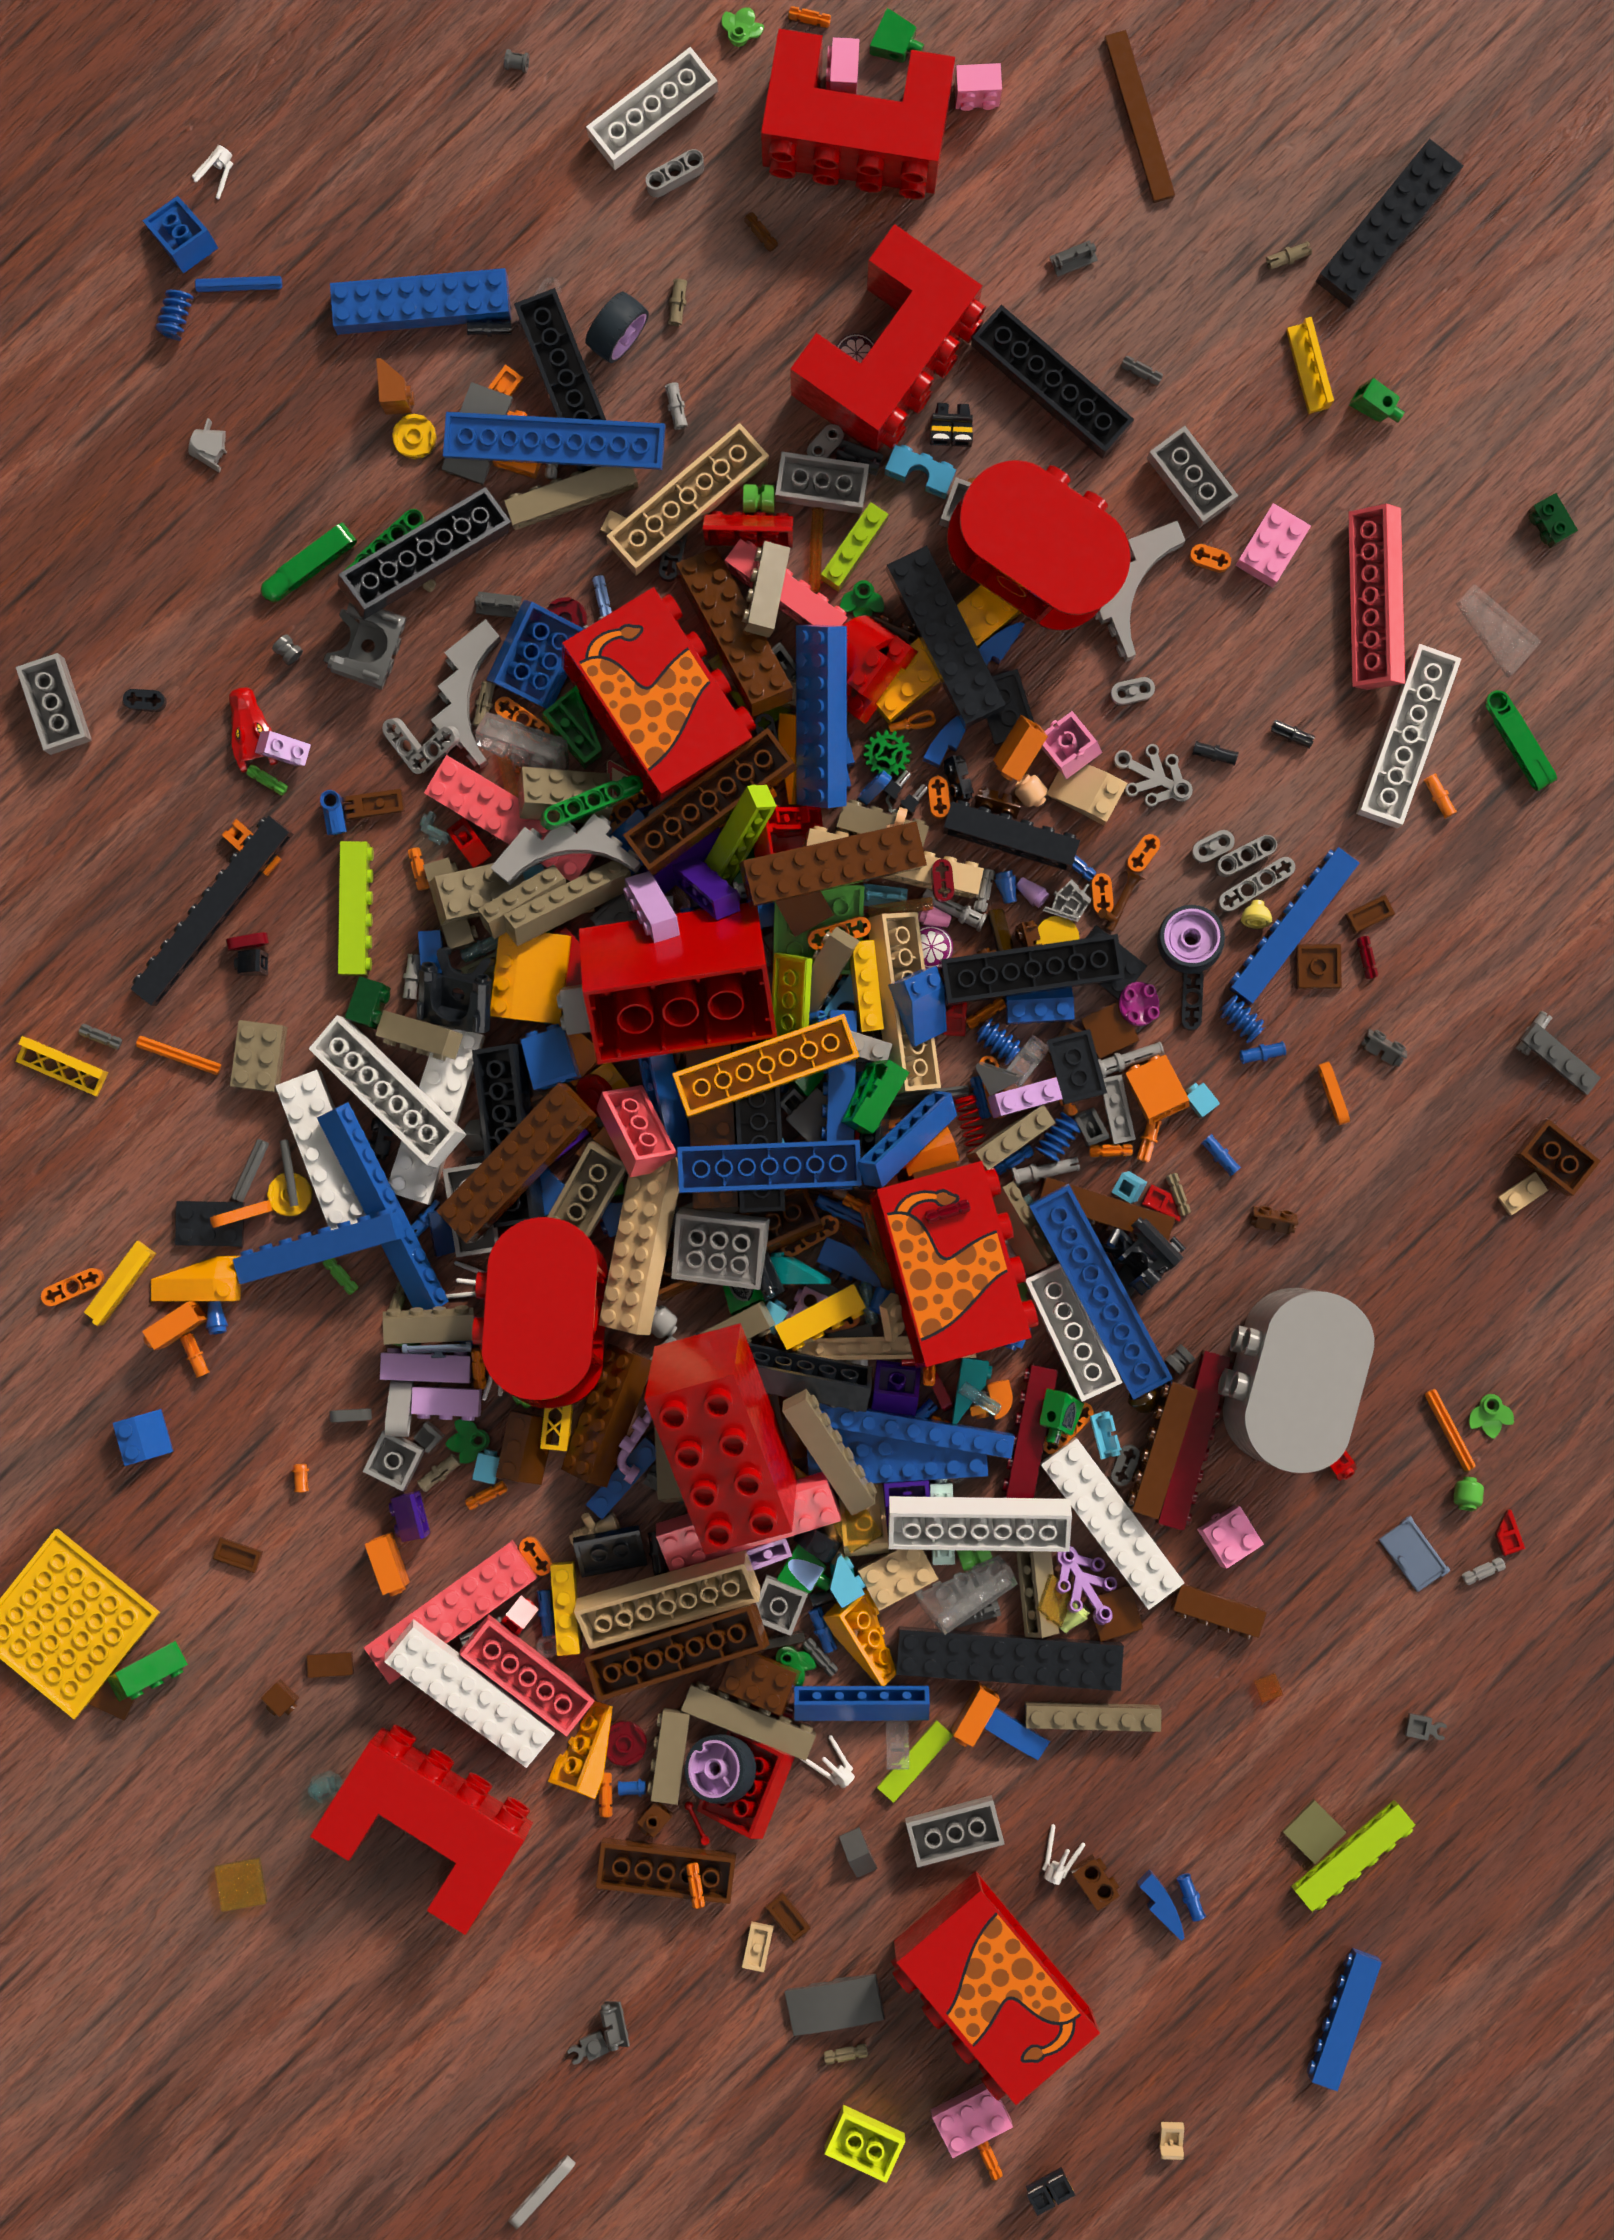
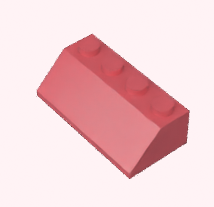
(635, 1130)

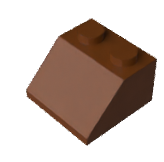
(394, 393)

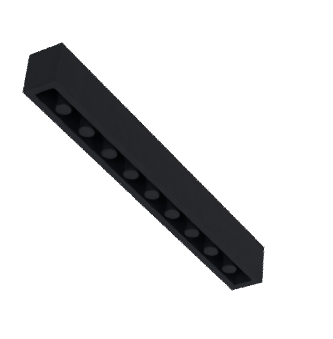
(211, 911)

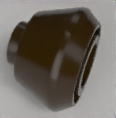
(1144, 1403)

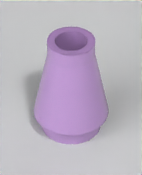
(1032, 892)

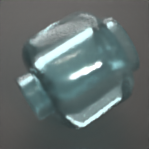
(324, 1786)

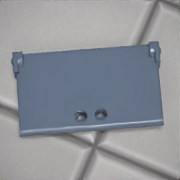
(438, 1350)
(1417, 1557)

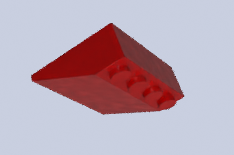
(756, 528)
(754, 1810)

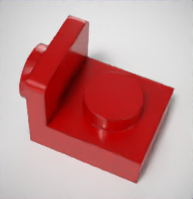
(1344, 1467)

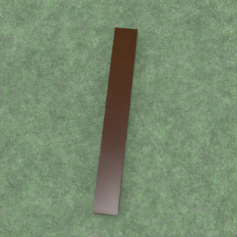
(1139, 116)

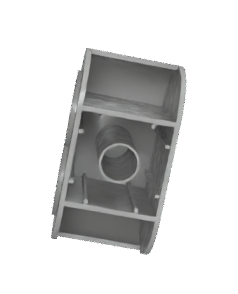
(1297, 1378)

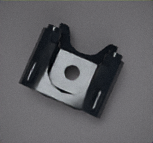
(443, 1007)
(1147, 1256)

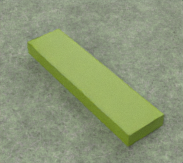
(919, 1757)

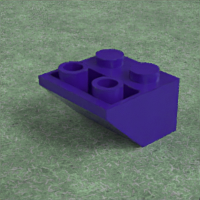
(905, 1489)

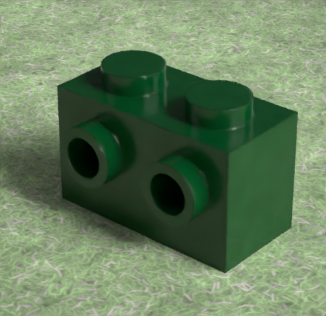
(1552, 521)
(368, 1003)

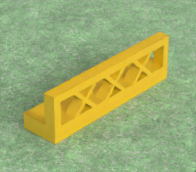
(1310, 366)
(60, 1057)
(119, 1283)
(565, 1428)

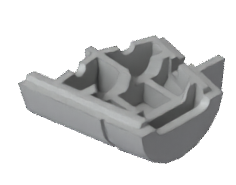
(208, 445)
(1070, 902)

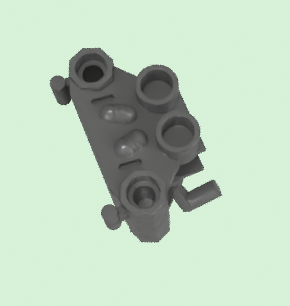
(366, 667)

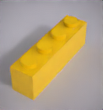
(866, 987)
(821, 1316)
(564, 1601)

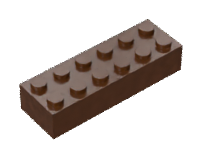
(1110, 1211)
(607, 1416)
(1162, 1449)
(662, 1869)

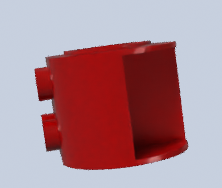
(1039, 543)
(543, 1312)

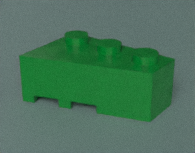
(571, 722)
(874, 1095)
(147, 1672)

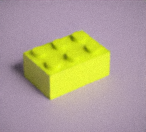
(864, 2143)

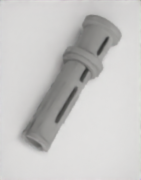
(963, 913)
(1119, 1062)
(1034, 1173)

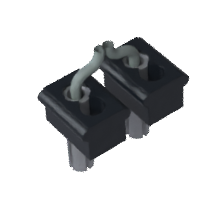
(893, 790)

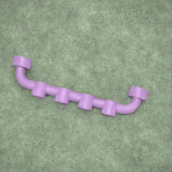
(629, 1443)

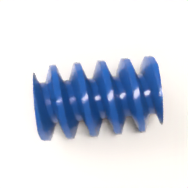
(172, 313)
(1242, 1018)
(998, 1041)
(1058, 1137)

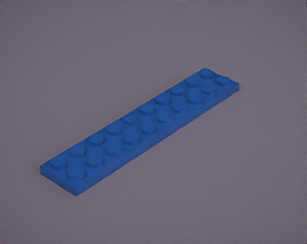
(554, 440)
(1100, 1291)

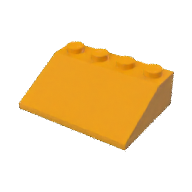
(530, 978)

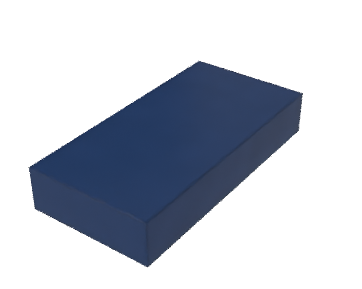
(441, 1234)

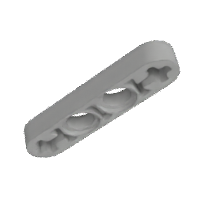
(1256, 884)
(541, 2192)

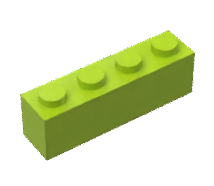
(854, 547)

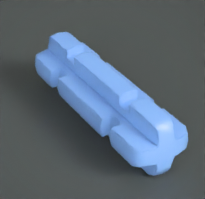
(602, 595)

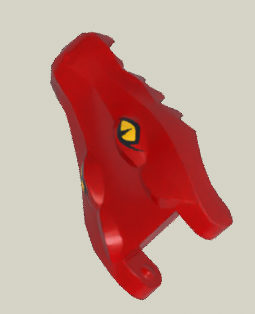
(247, 725)

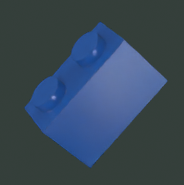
(143, 1437)

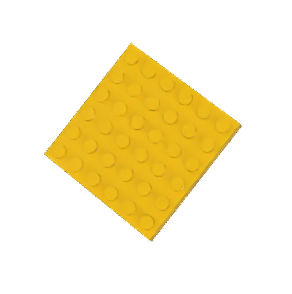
(69, 1623)

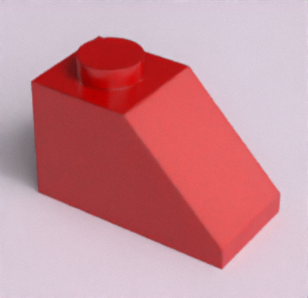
(468, 842)

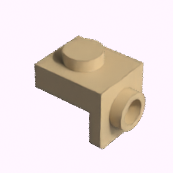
(1171, 2140)

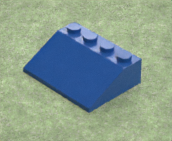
(533, 655)

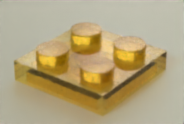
(240, 1884)

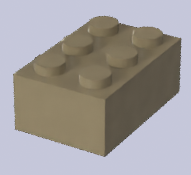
(258, 1056)

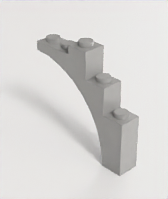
(1144, 552)
(467, 658)
(592, 839)

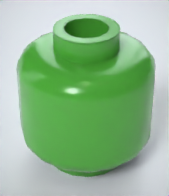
(1468, 1494)

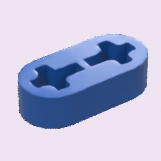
(874, 787)

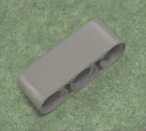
(670, 182)
(1256, 855)
(399, 1409)

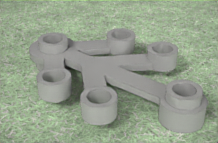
(1155, 777)

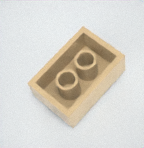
(896, 1575)

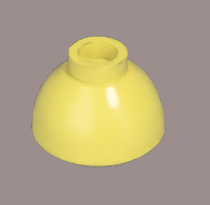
(1256, 915)

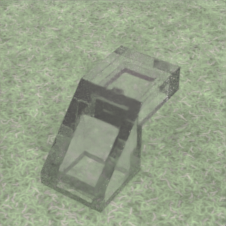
(1028, 1058)
(897, 1744)

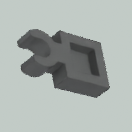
(1420, 1727)
(591, 2046)

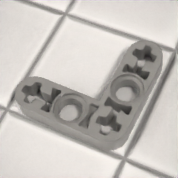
(417, 751)

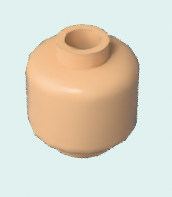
(1031, 791)

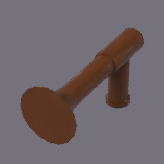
(1114, 917)

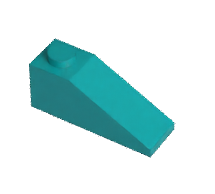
(796, 1272)
(975, 1373)

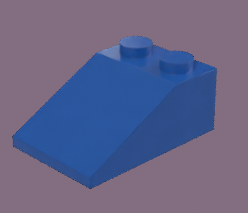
(180, 234)
(921, 1004)

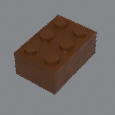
(1557, 1157)
(760, 1681)

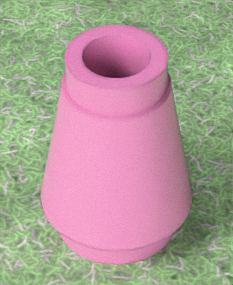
(934, 918)

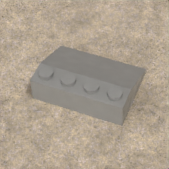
(719, 1248)

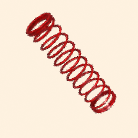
(971, 1099)

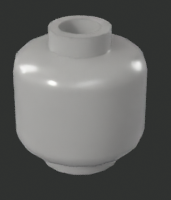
(663, 1322)

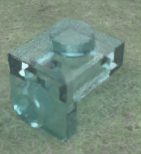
(435, 834)

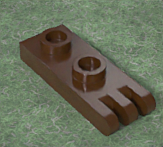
(374, 804)

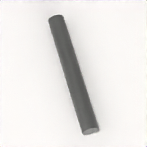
(289, 1175)

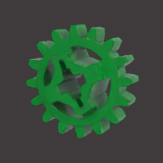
(898, 748)

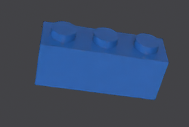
(1040, 1007)

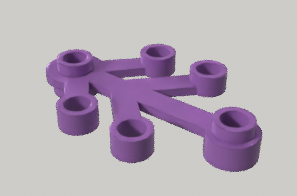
(1082, 1582)

